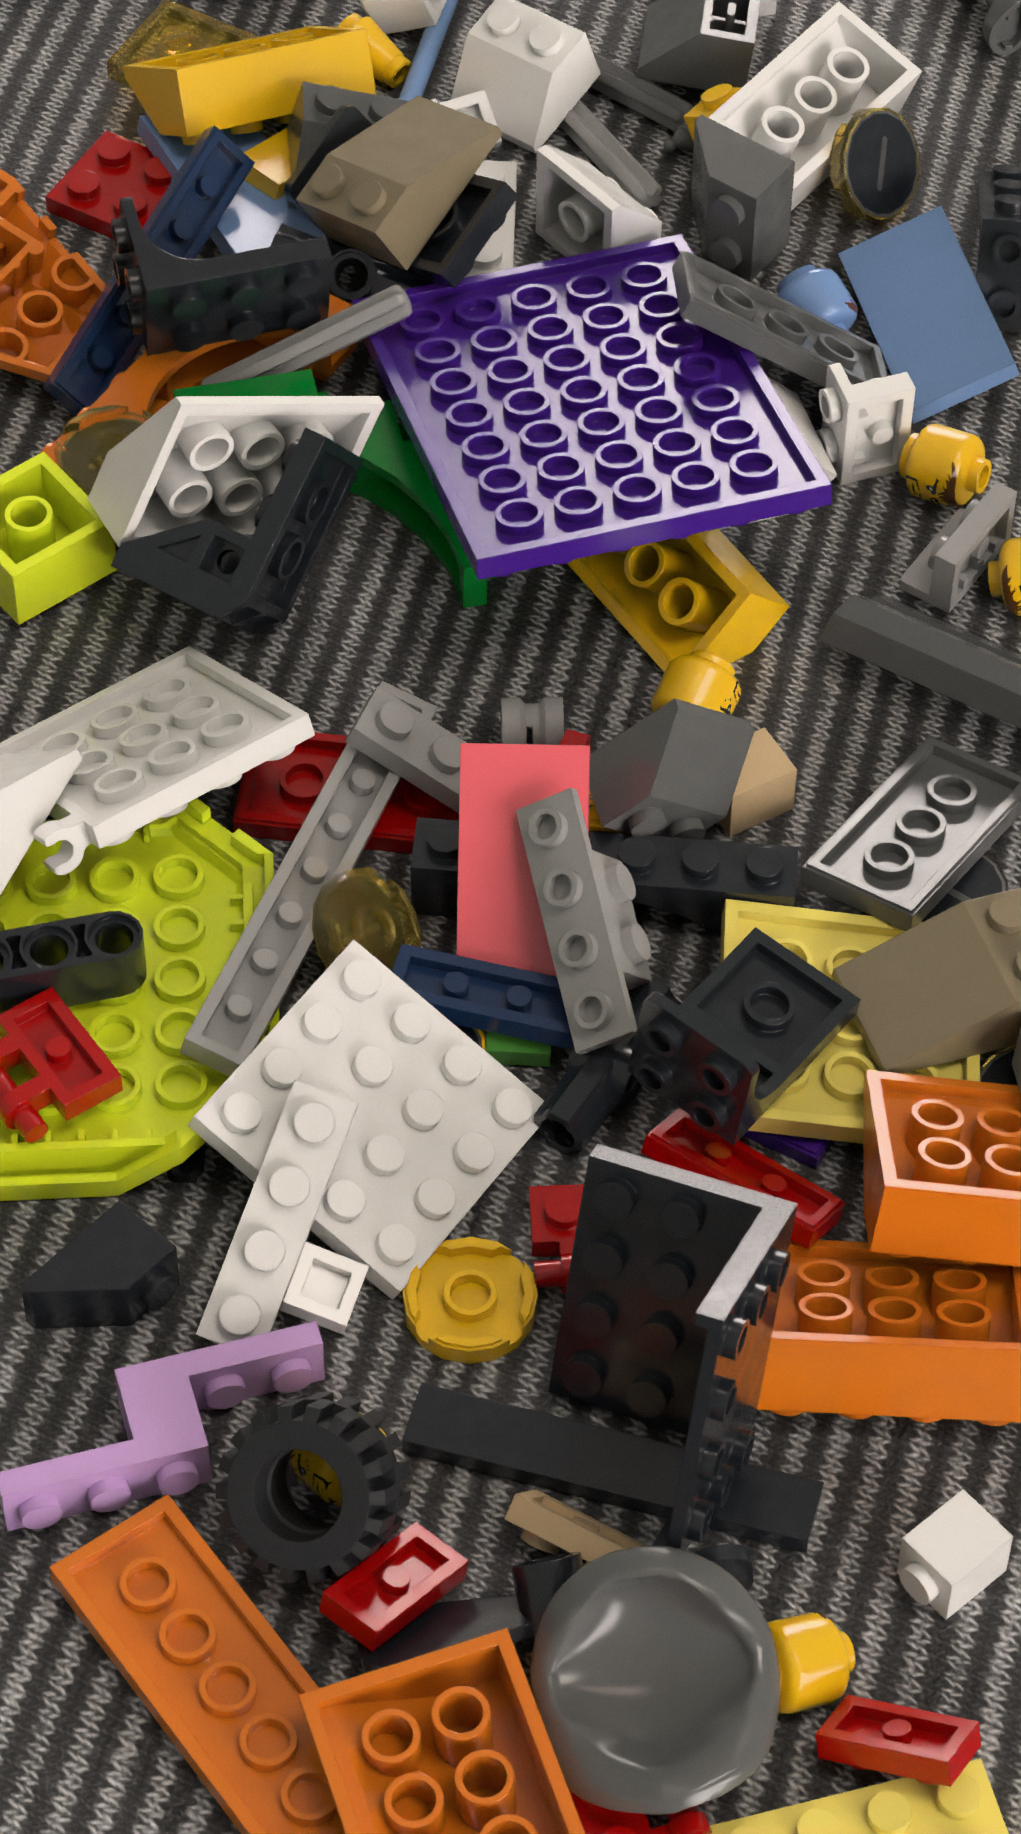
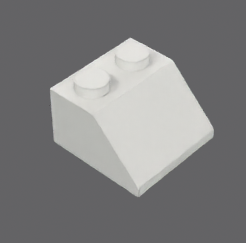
(528, 68)
(584, 209)

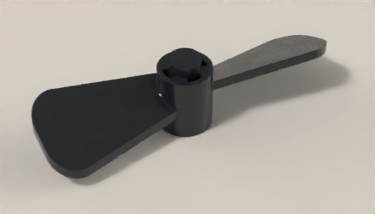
(520, 1613)

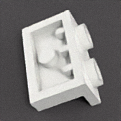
(865, 423)

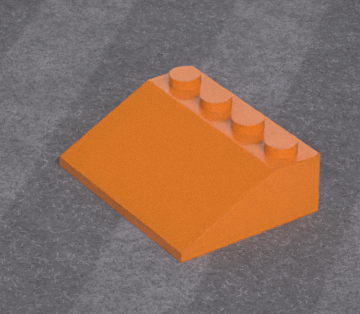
(942, 1168)
(894, 1337)
(441, 1746)

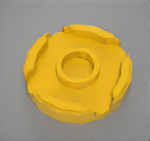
(470, 1301)

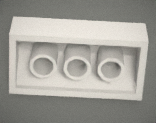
(816, 88)

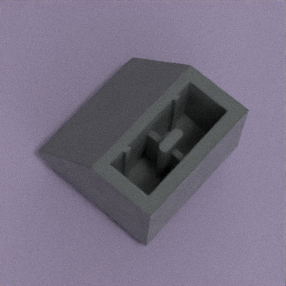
(698, 42)

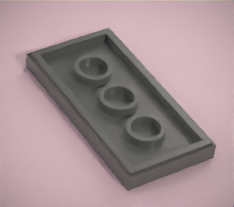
(770, 324)
(916, 834)

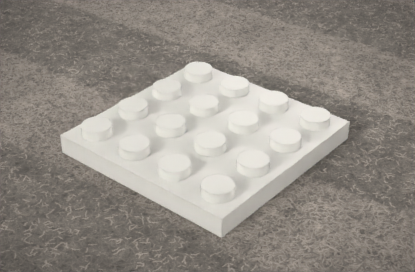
(428, 1124)

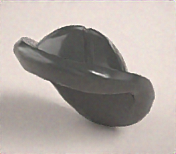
(655, 1680)

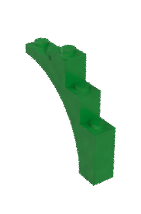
(388, 477)

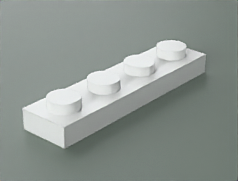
(278, 1214)

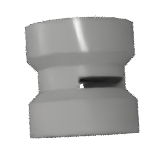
(544, 718)

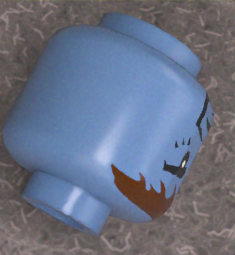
(820, 293)

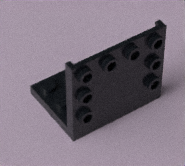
(674, 1315)

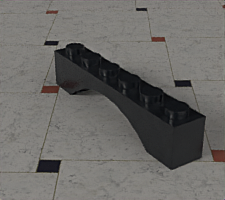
(667, 872)

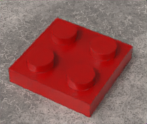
(102, 176)

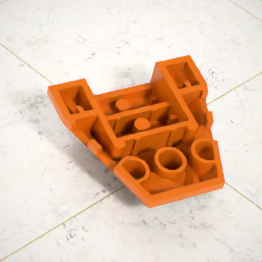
(41, 287)

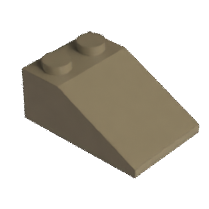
(397, 179)
(941, 986)

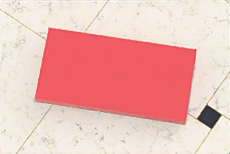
(496, 892)

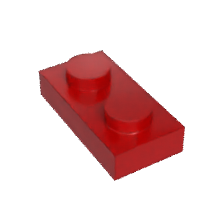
(393, 1586)
(898, 1740)

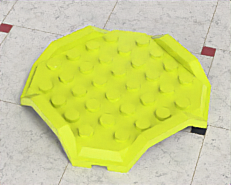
(193, 897)

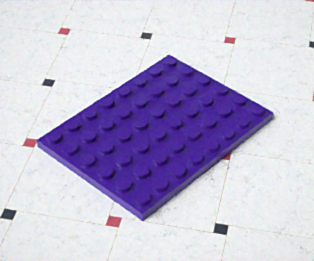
(585, 413)

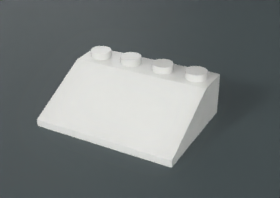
(216, 458)

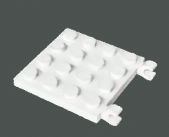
(156, 748)

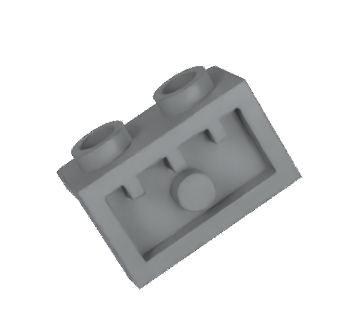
(962, 549)

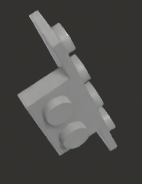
(587, 921)

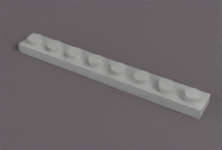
(281, 926)

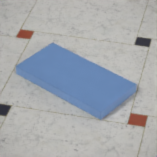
(252, 215)
(929, 312)

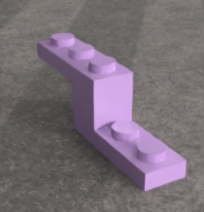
(163, 1427)

